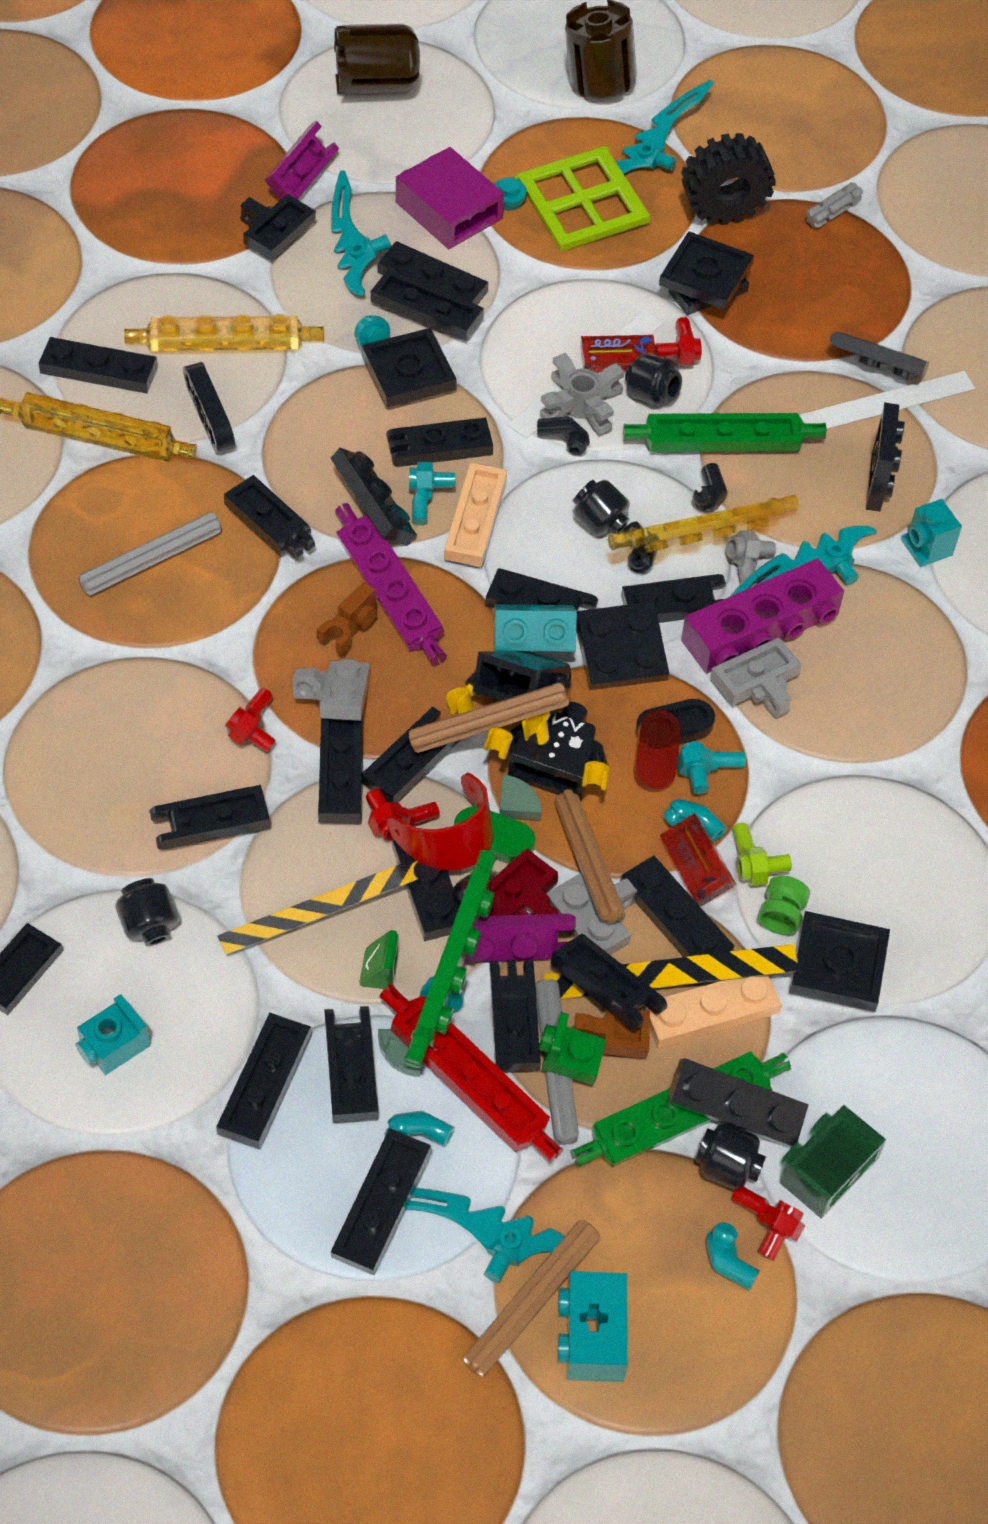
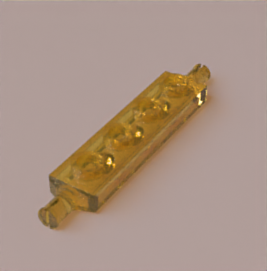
(224, 333)
(97, 427)
(691, 529)

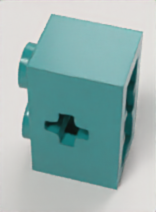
(534, 627)
(587, 1353)

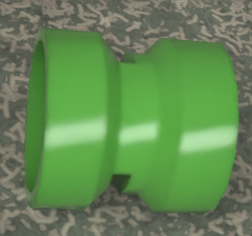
(782, 909)

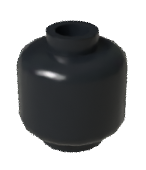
(653, 379)
(601, 508)
(147, 911)
(730, 1156)

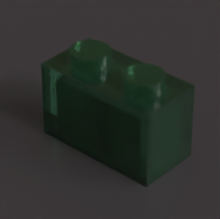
(830, 1160)

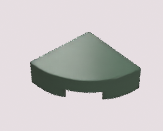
(519, 800)
(395, 1052)

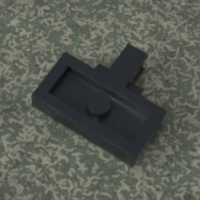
(274, 227)

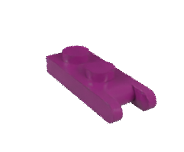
(300, 164)
(520, 937)

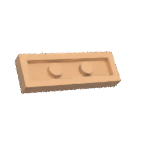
(475, 514)
(713, 1009)

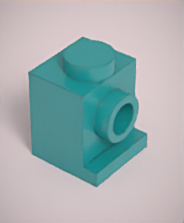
(932, 533)
(112, 1050)

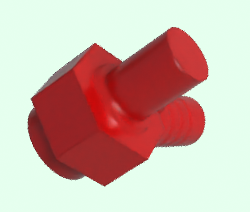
(686, 347)
(245, 723)
(384, 810)
(782, 1220)

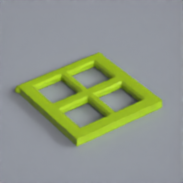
(601, 229)

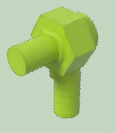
(753, 862)

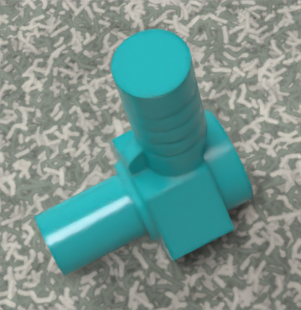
(423, 481)
(698, 761)

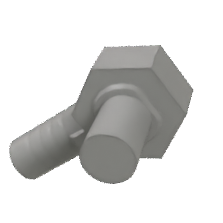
(745, 551)

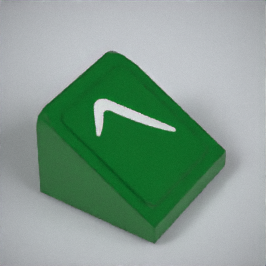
(380, 961)

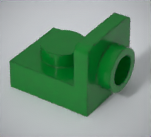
(571, 1051)

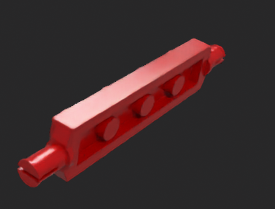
(476, 1080)

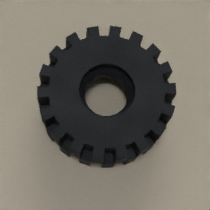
(722, 162)

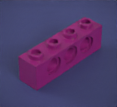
(762, 613)

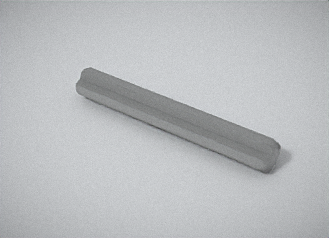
(149, 553)
(558, 1086)

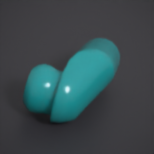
(681, 809)
(422, 1123)
(724, 1256)

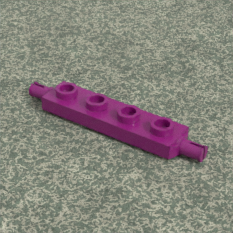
(394, 586)

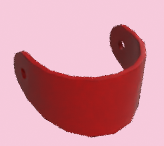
(450, 846)

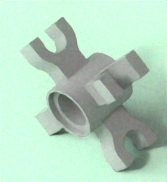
(582, 393)

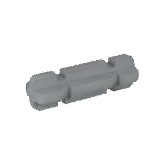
(834, 205)

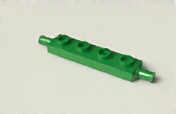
(724, 432)
(449, 974)
(658, 1122)

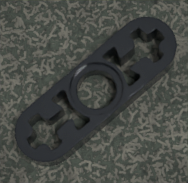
(209, 407)

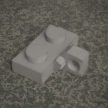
(759, 675)
(340, 689)
(575, 899)

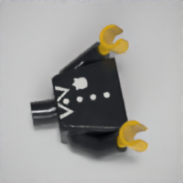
(509, 675)
(564, 762)

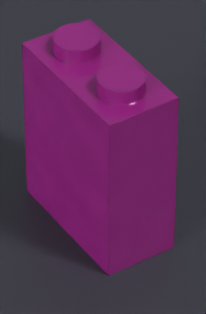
(449, 197)

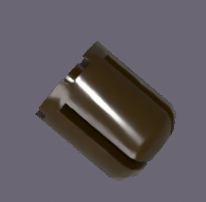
(601, 50)
(376, 59)

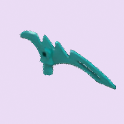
(652, 149)
(357, 246)
(833, 554)
(505, 1241)

